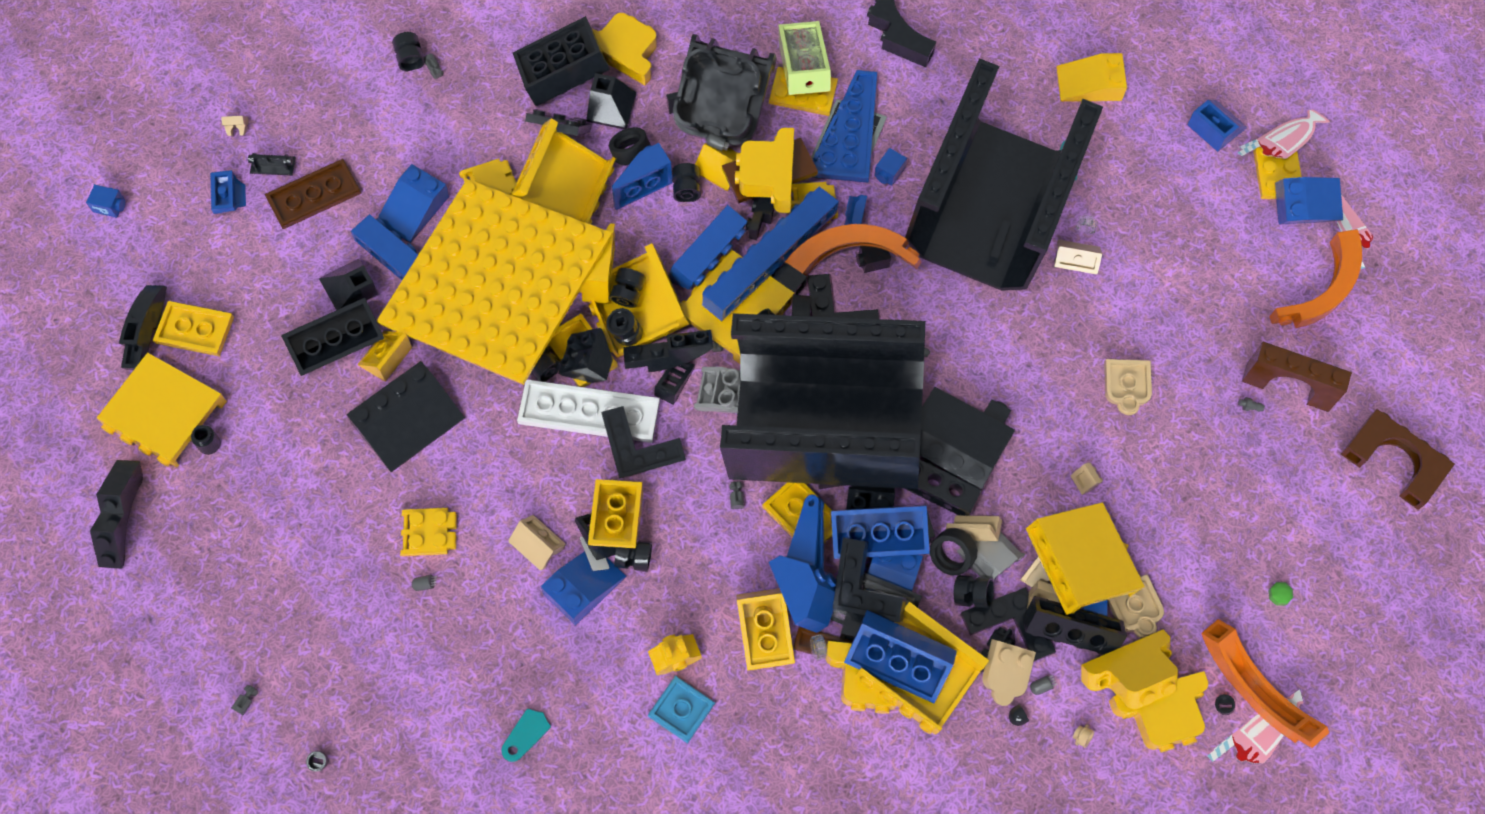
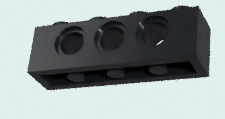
(940, 494)
(1079, 629)

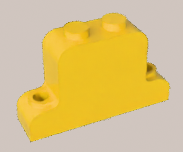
(628, 46)
(768, 169)
(1135, 672)
(852, 691)
(1170, 718)

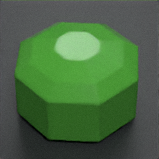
(1280, 593)

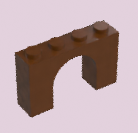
(1326, 381)
(1428, 464)

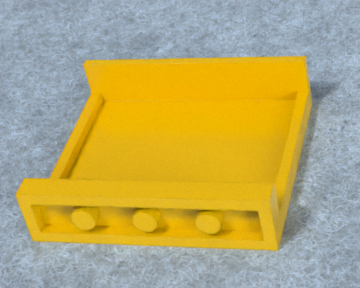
(563, 175)
(769, 295)
(657, 306)
(159, 409)
(1084, 557)
(964, 671)

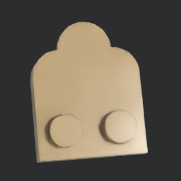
(1127, 384)
(1138, 611)
(1007, 671)

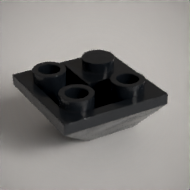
(610, 102)
(348, 284)
(587, 357)
(869, 497)

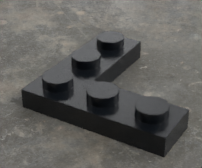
(573, 126)
(822, 302)
(632, 461)
(849, 592)
(1004, 609)

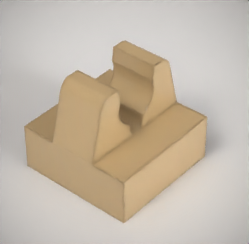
(231, 121)
(1086, 478)

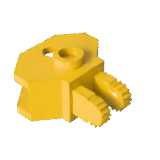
(674, 653)

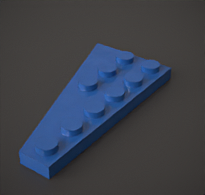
(848, 140)

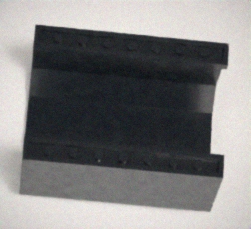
(1004, 181)
(827, 401)

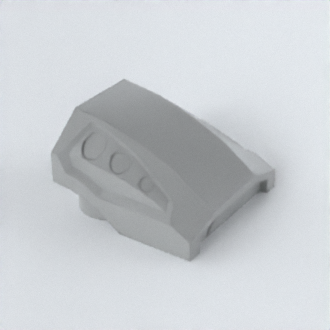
(719, 390)
(994, 557)

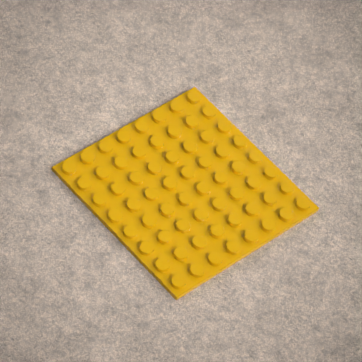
(495, 280)

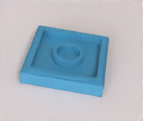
(681, 709)

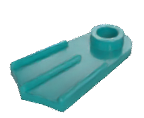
(525, 734)

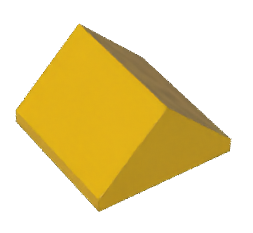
(710, 164)
(386, 354)

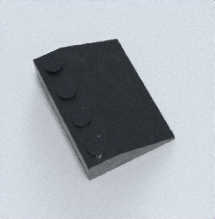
(560, 61)
(405, 416)
(961, 438)

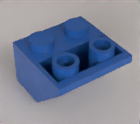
(1215, 124)

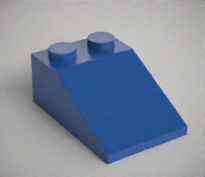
(644, 175)
(1308, 200)
(413, 202)
(896, 569)
(579, 589)

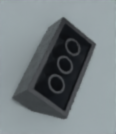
(332, 336)

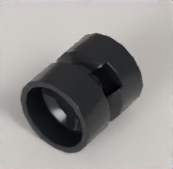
(408, 51)
(686, 182)
(627, 287)
(624, 327)
(547, 366)
(636, 557)
(971, 591)

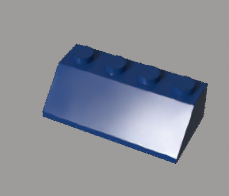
(707, 248)
(888, 529)
(901, 656)

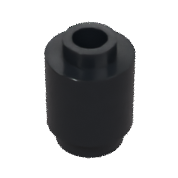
(205, 439)

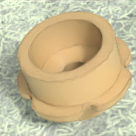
(1083, 735)

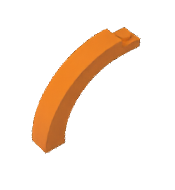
(848, 236)
(1347, 266)
(1256, 690)

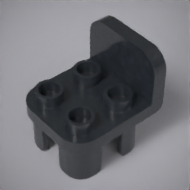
(721, 91)

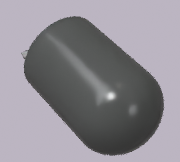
(717, 142)
(423, 583)
(1042, 685)

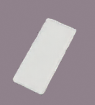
(595, 564)

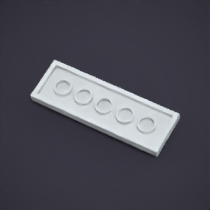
(581, 408)

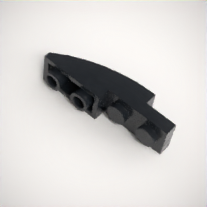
(763, 212)
(139, 323)
(676, 351)

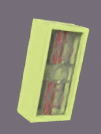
(804, 58)

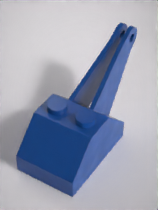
(801, 574)

